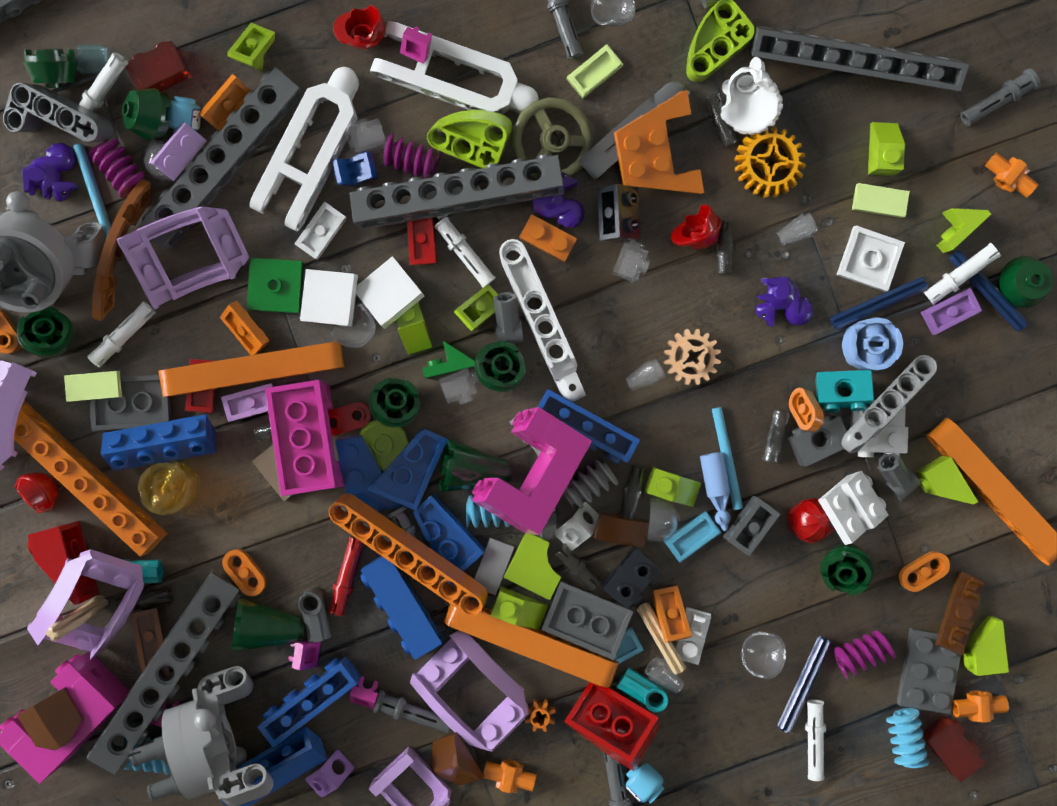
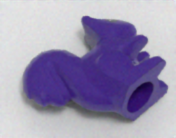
(45, 173)
(567, 211)
(785, 296)

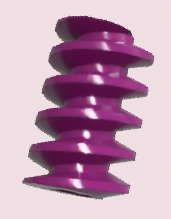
(410, 158)
(116, 167)
(863, 652)

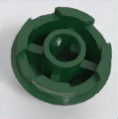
(51, 66)
(146, 113)
(1025, 281)
(45, 333)
(500, 366)
(394, 402)
(847, 569)

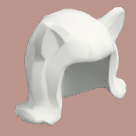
(751, 99)

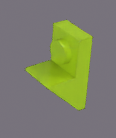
(252, 46)
(964, 223)
(477, 308)
(414, 330)

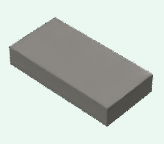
(494, 564)

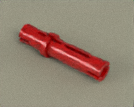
(346, 576)

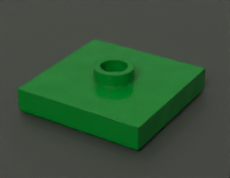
(275, 285)

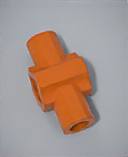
(1011, 174)
(980, 706)
(509, 776)

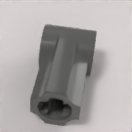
(508, 323)
(899, 479)
(315, 617)

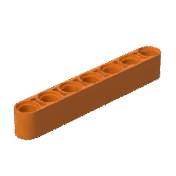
(251, 369)
(996, 490)
(413, 566)
(536, 645)

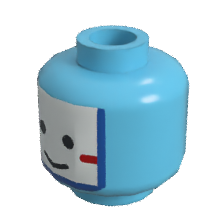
(181, 111)
(644, 783)

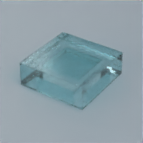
(91, 58)

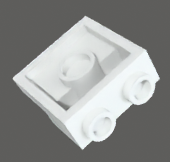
(890, 440)
(853, 506)

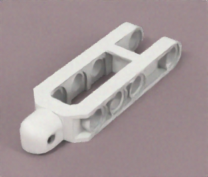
(340, 91)
(511, 97)
(527, 286)

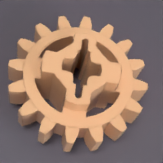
(698, 367)

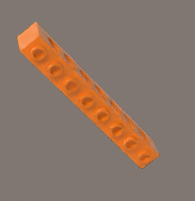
(86, 482)

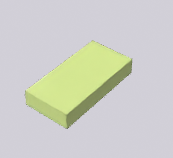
(594, 71)
(880, 200)
(93, 386)

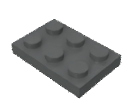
(139, 405)
(587, 620)
(927, 674)

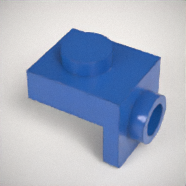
(355, 169)

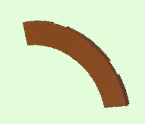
(128, 215)

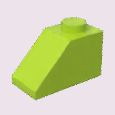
(885, 149)
(945, 480)
(672, 487)
(518, 609)
(987, 649)

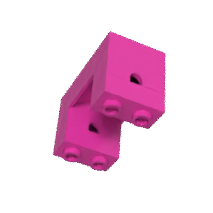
(303, 437)
(548, 478)
(97, 698)

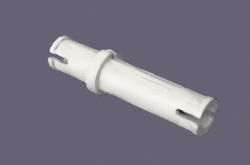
(109, 74)
(458, 243)
(961, 274)
(113, 342)
(815, 740)

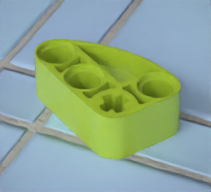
(718, 33)
(477, 130)

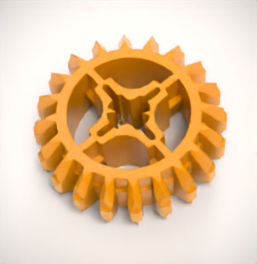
(790, 162)

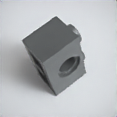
(804, 447)
(751, 525)

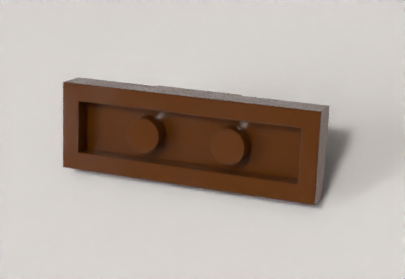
(960, 613)
(148, 637)

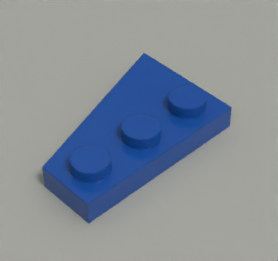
(411, 470)
(360, 471)
(447, 534)

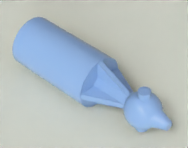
(717, 485)

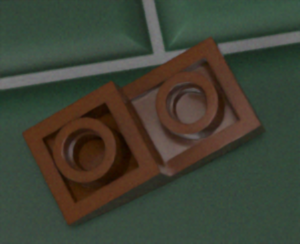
(621, 530)

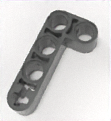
(34, 102)

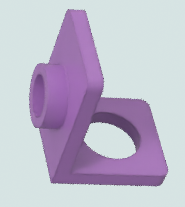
(324, 778)

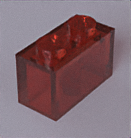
(158, 67)
(952, 748)

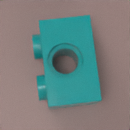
(857, 382)

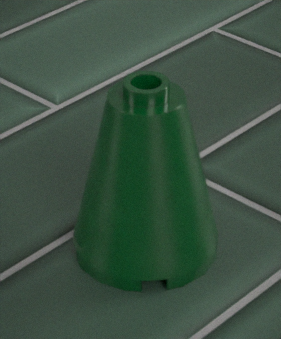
(466, 466)
(264, 627)

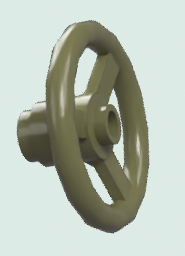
(563, 138)

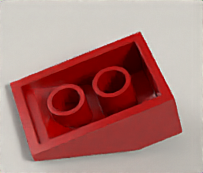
(54, 547)
(613, 724)

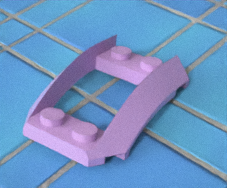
(150, 271)
(12, 394)
(98, 567)
(444, 666)

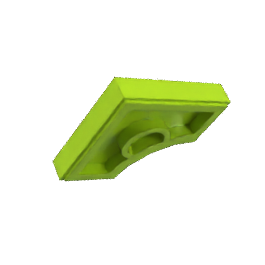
(531, 567)

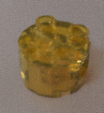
(168, 487)

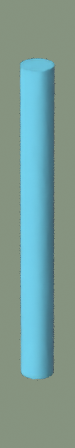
(92, 187)
(729, 463)

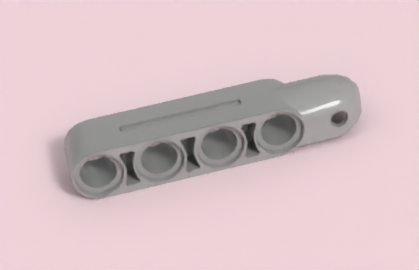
(914, 380)

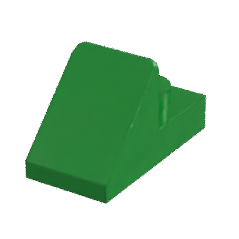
(456, 362)

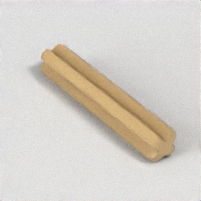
(77, 618)
(667, 649)

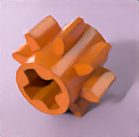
(544, 709)

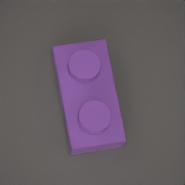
(951, 311)

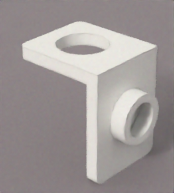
(576, 529)

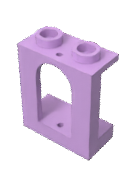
(384, 785)

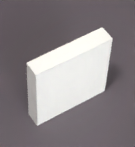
(870, 258)
(388, 292)
(329, 297)

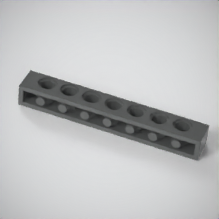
(858, 58)
(235, 154)
(444, 203)
(104, 751)

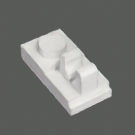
(691, 648)

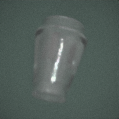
(798, 229)
(646, 375)
(661, 674)

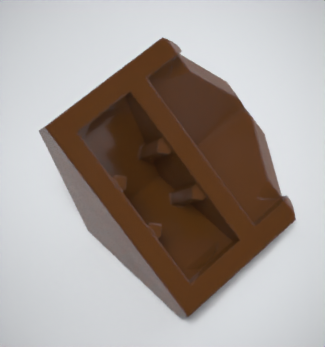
(52, 720)
(453, 760)

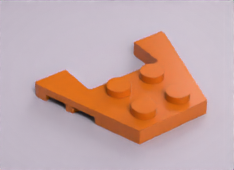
(646, 152)

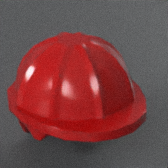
(360, 28)
(698, 230)
(37, 491)
(809, 521)

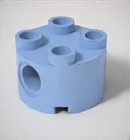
(872, 344)

